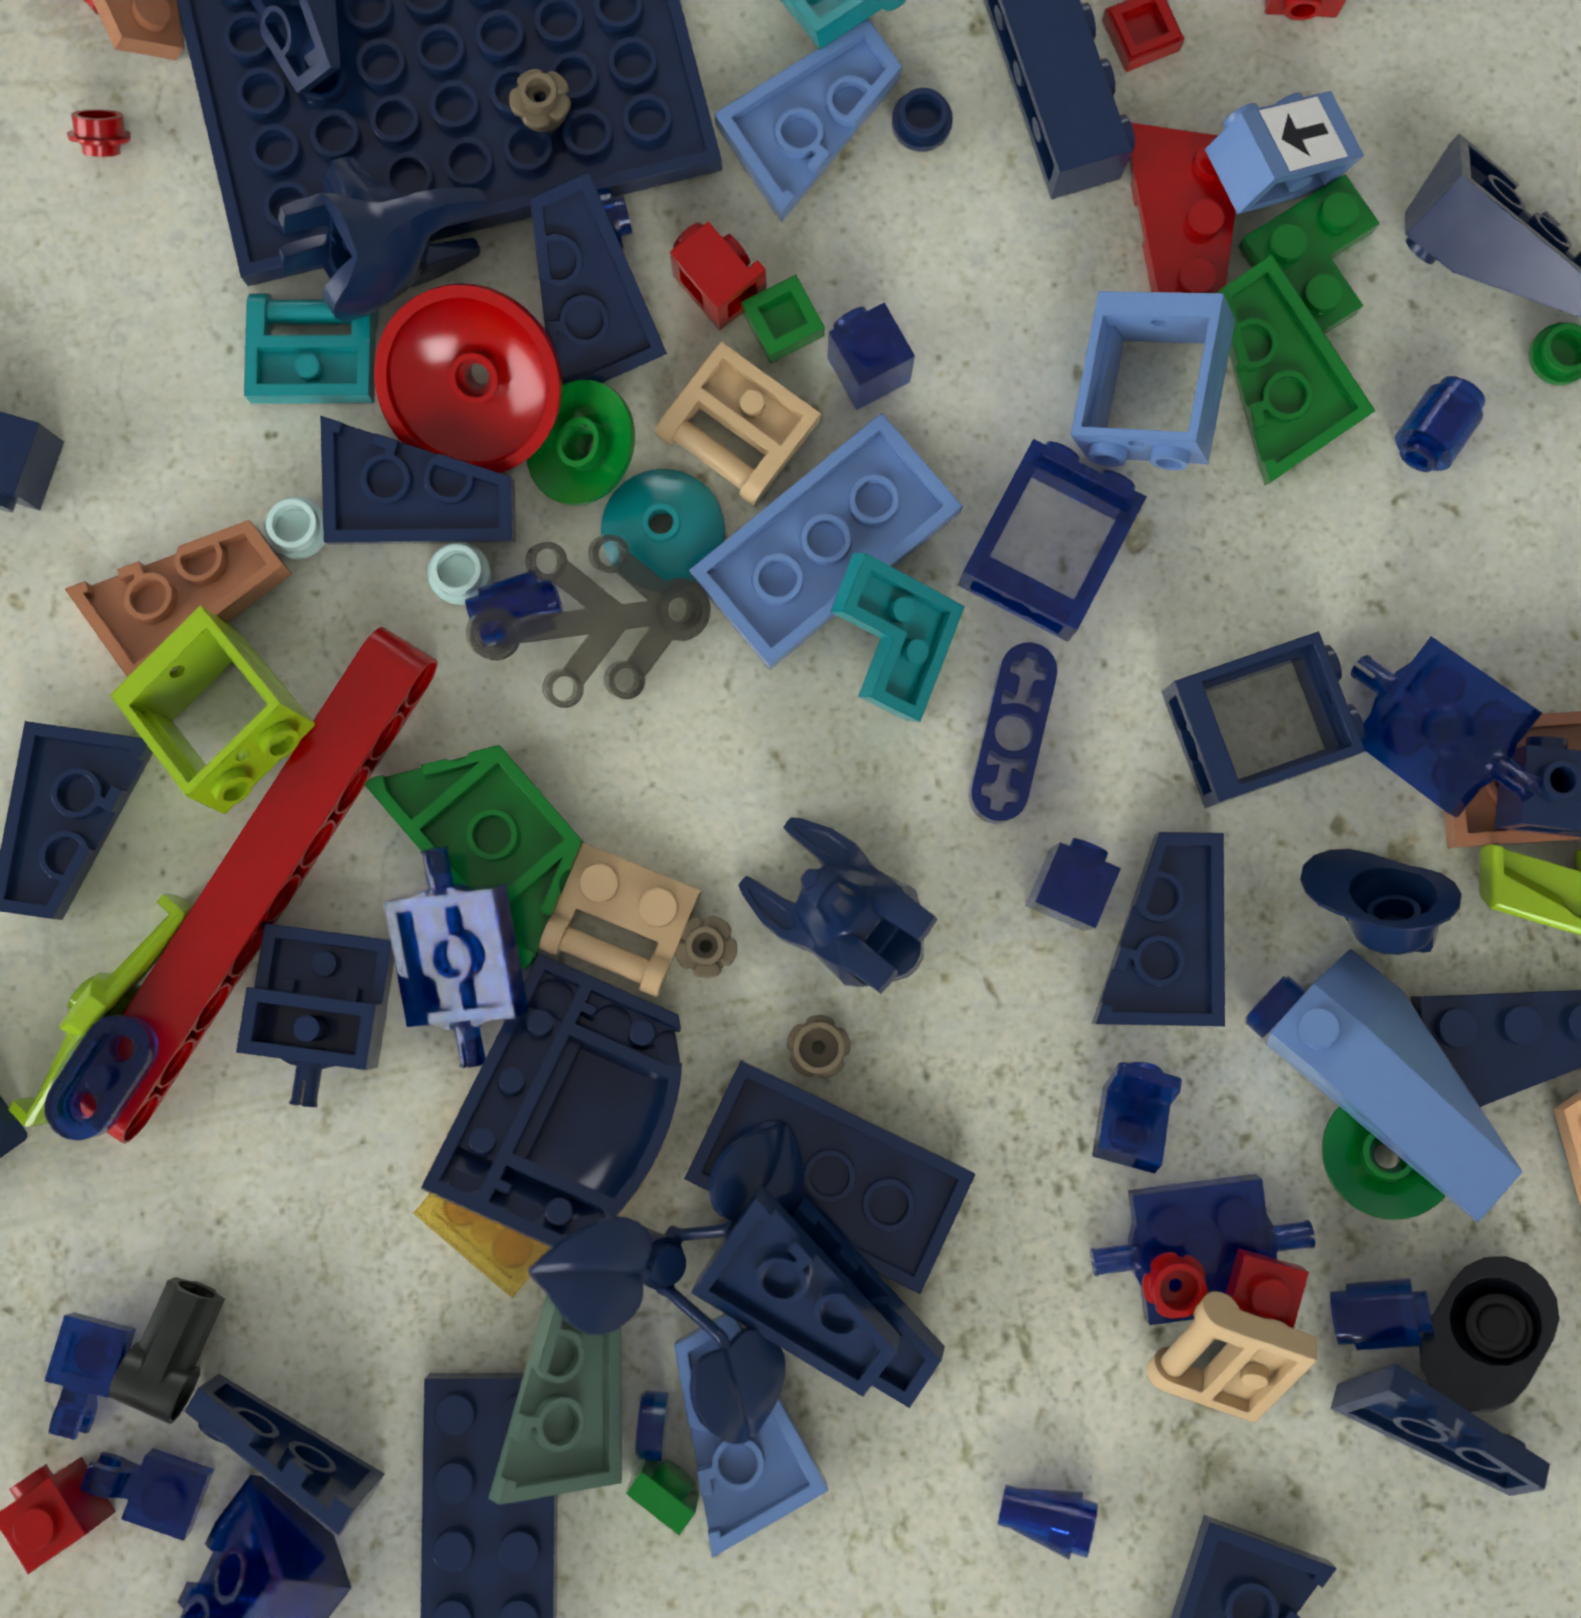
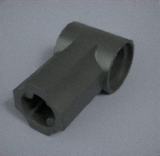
(161, 1367)

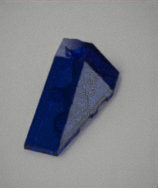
(267, 1561)

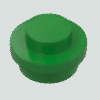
(1557, 354)

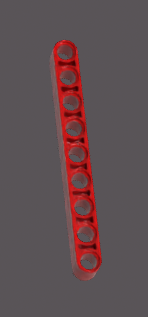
(270, 861)

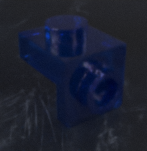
(1135, 1115)

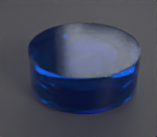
(1274, 1006)
(652, 1425)

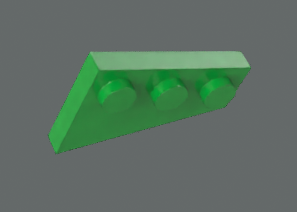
(1287, 372)

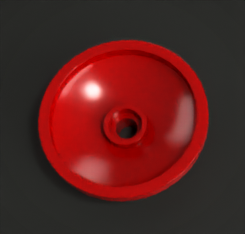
(429, 384)

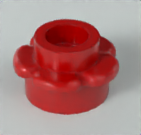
(99, 132)
(1190, 1293)

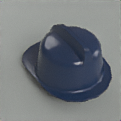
(1385, 901)

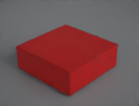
(1142, 31)

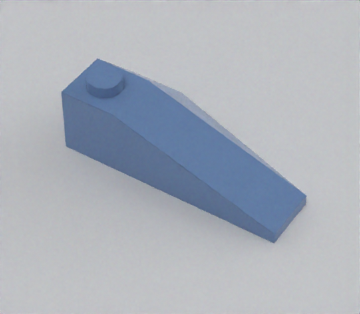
(1384, 1068)

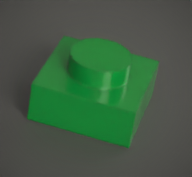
(783, 319)
(664, 1492)

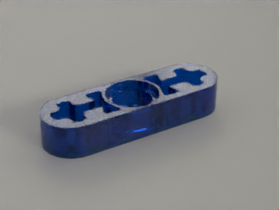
(1040, 692)

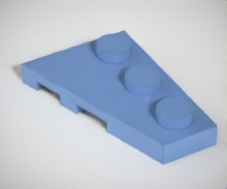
(750, 1481)

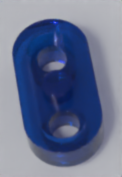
(102, 1073)

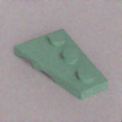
(565, 1415)

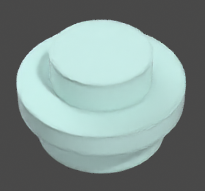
(295, 528)
(458, 572)

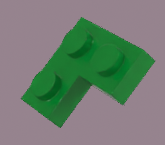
(1308, 239)

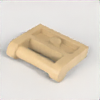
(748, 406)
(630, 899)
(1247, 1374)

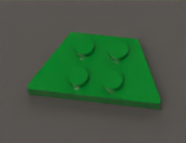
(494, 830)

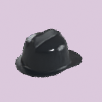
(1490, 1333)

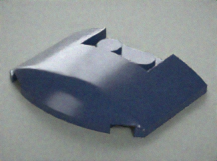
(563, 1108)

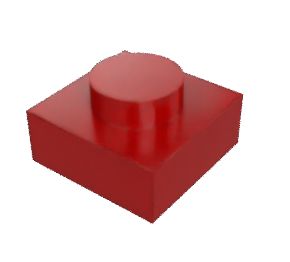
(1267, 1286)

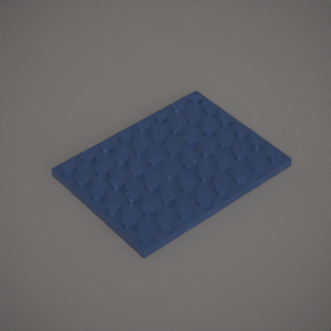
(431, 107)

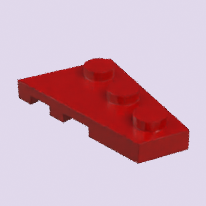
(1181, 210)

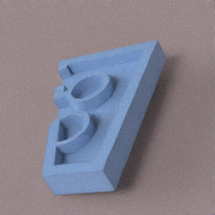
(808, 113)

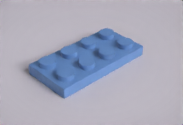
(789, 560)

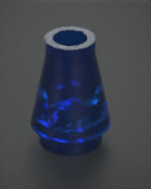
(1050, 1518)

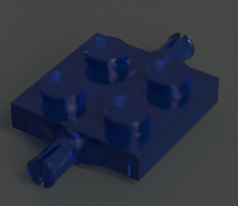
(1446, 727)
(456, 956)
(1200, 1221)

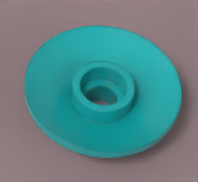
(690, 504)

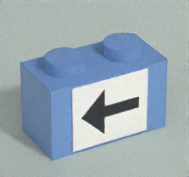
(1282, 150)

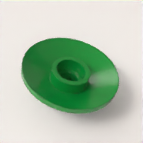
(562, 463)
(1366, 1185)

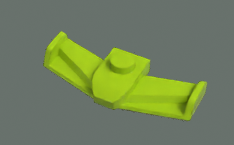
(1531, 888)
(103, 997)

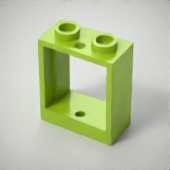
(156, 696)

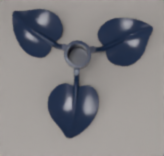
(602, 1269)

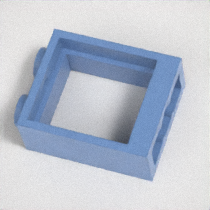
(1152, 318)

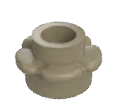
(542, 115)
(722, 951)
(818, 1029)

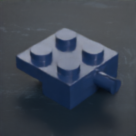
(317, 1003)

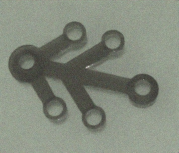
(601, 620)

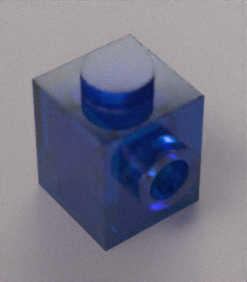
(869, 354)
(1074, 884)

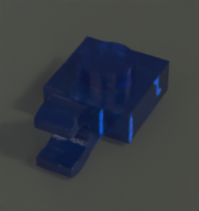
(84, 1364)
(160, 1492)

